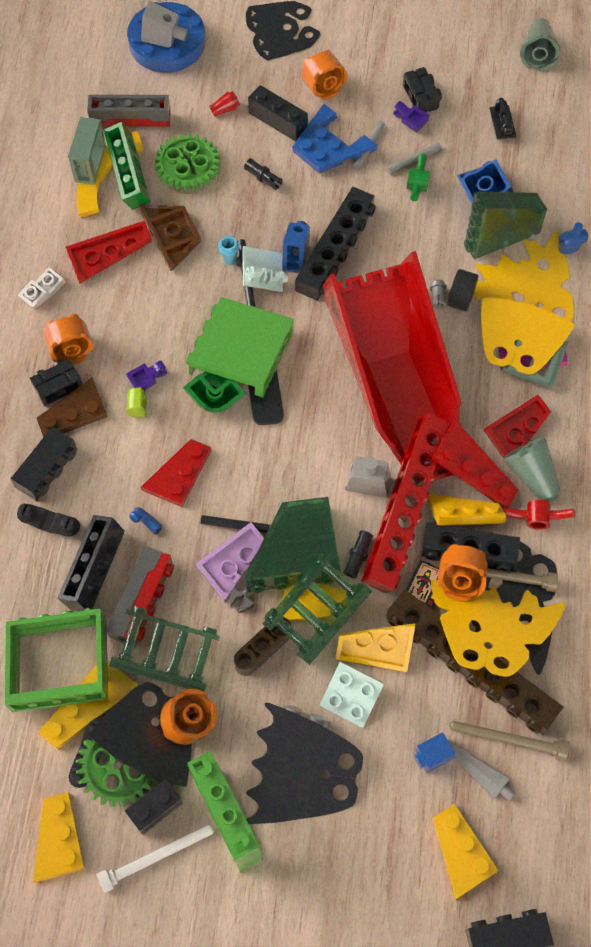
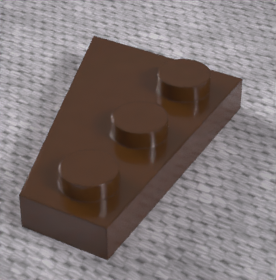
(74, 410)

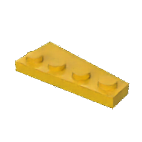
(73, 718)

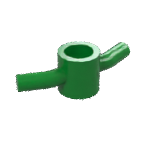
(418, 178)

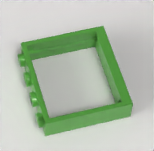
(59, 696)
(225, 811)

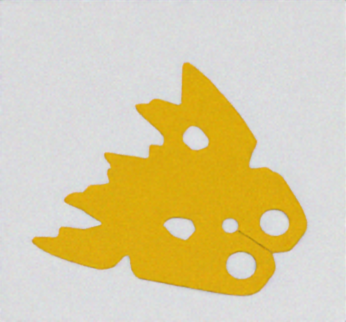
(528, 279)
(498, 626)

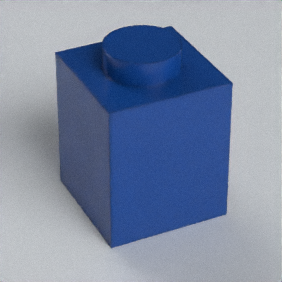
(434, 753)

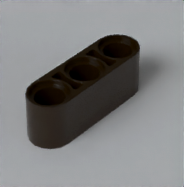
(258, 656)

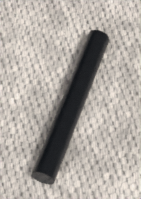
(232, 523)

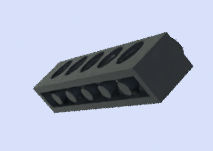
(351, 215)

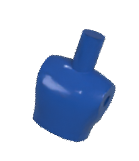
(572, 240)

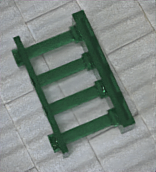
(339, 611)
(148, 666)

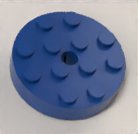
(173, 58)

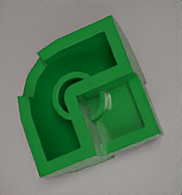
(213, 392)

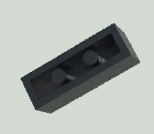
(277, 112)
(44, 464)
(525, 931)

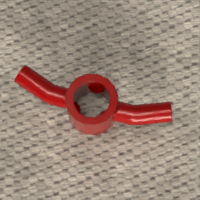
(539, 514)

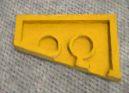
(312, 603)

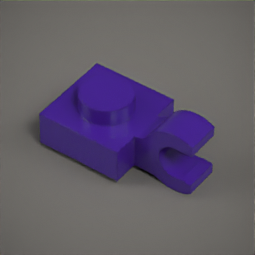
(411, 117)
(145, 377)

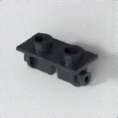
(502, 120)

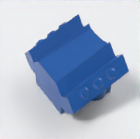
(485, 179)

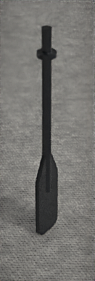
(269, 408)

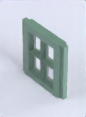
(551, 370)

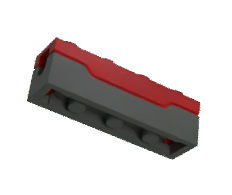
(130, 110)
(141, 591)

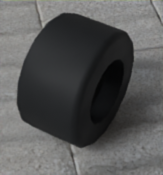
(462, 290)

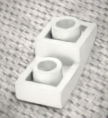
(40, 291)

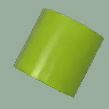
(136, 403)

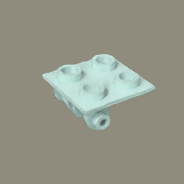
(263, 269)
(351, 694)

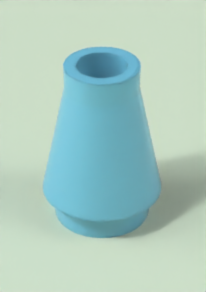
(228, 248)

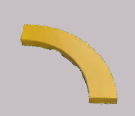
(88, 194)

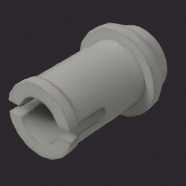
(438, 292)

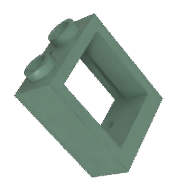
(87, 150)

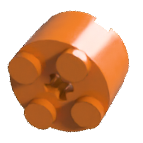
(324, 74)
(68, 339)
(462, 572)
(186, 705)

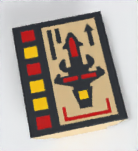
(421, 583)

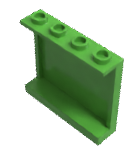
(241, 344)

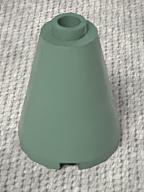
(540, 46)
(535, 468)

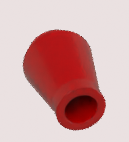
(225, 104)

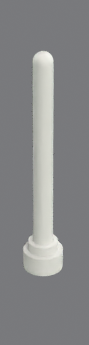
(109, 878)

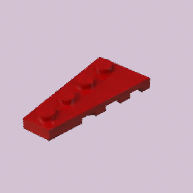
(102, 251)
(472, 465)

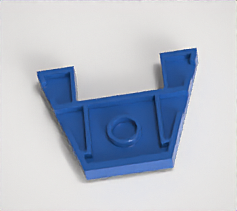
(322, 148)

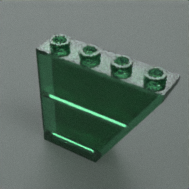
(502, 220)
(291, 544)

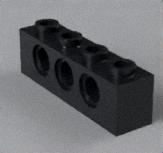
(504, 545)
(91, 563)

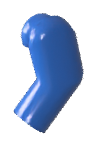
(148, 520)

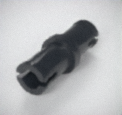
(263, 174)
(358, 554)

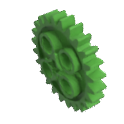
(176, 170)
(96, 775)

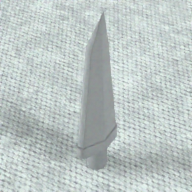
(486, 776)

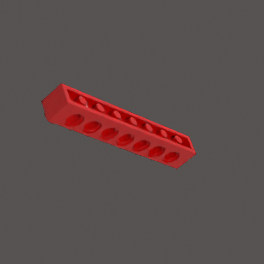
(375, 573)

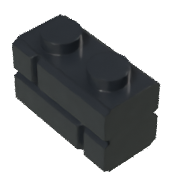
(421, 89)
(56, 381)
(154, 806)

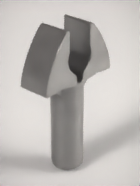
(247, 604)

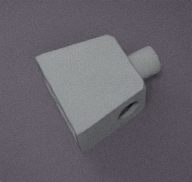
(161, 26)
(369, 477)

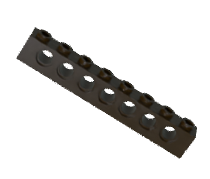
(527, 692)

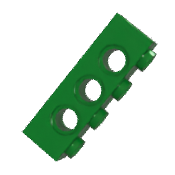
(126, 166)

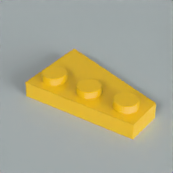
(463, 511)
(378, 647)
(58, 840)
(463, 853)

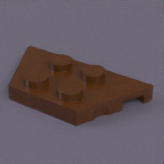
(172, 232)

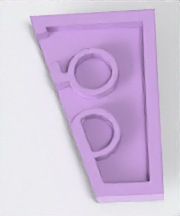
(230, 560)

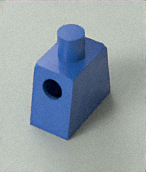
(296, 237)

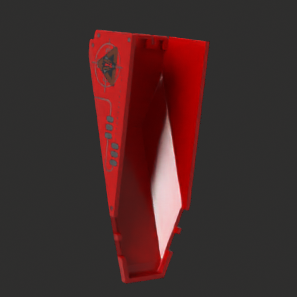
(395, 351)

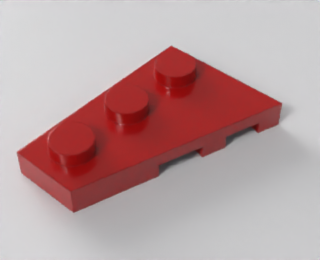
(517, 426)
(178, 474)

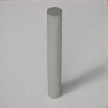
(374, 136)
(413, 158)

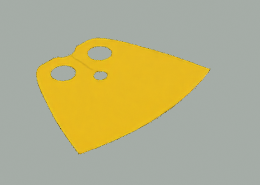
(538, 330)

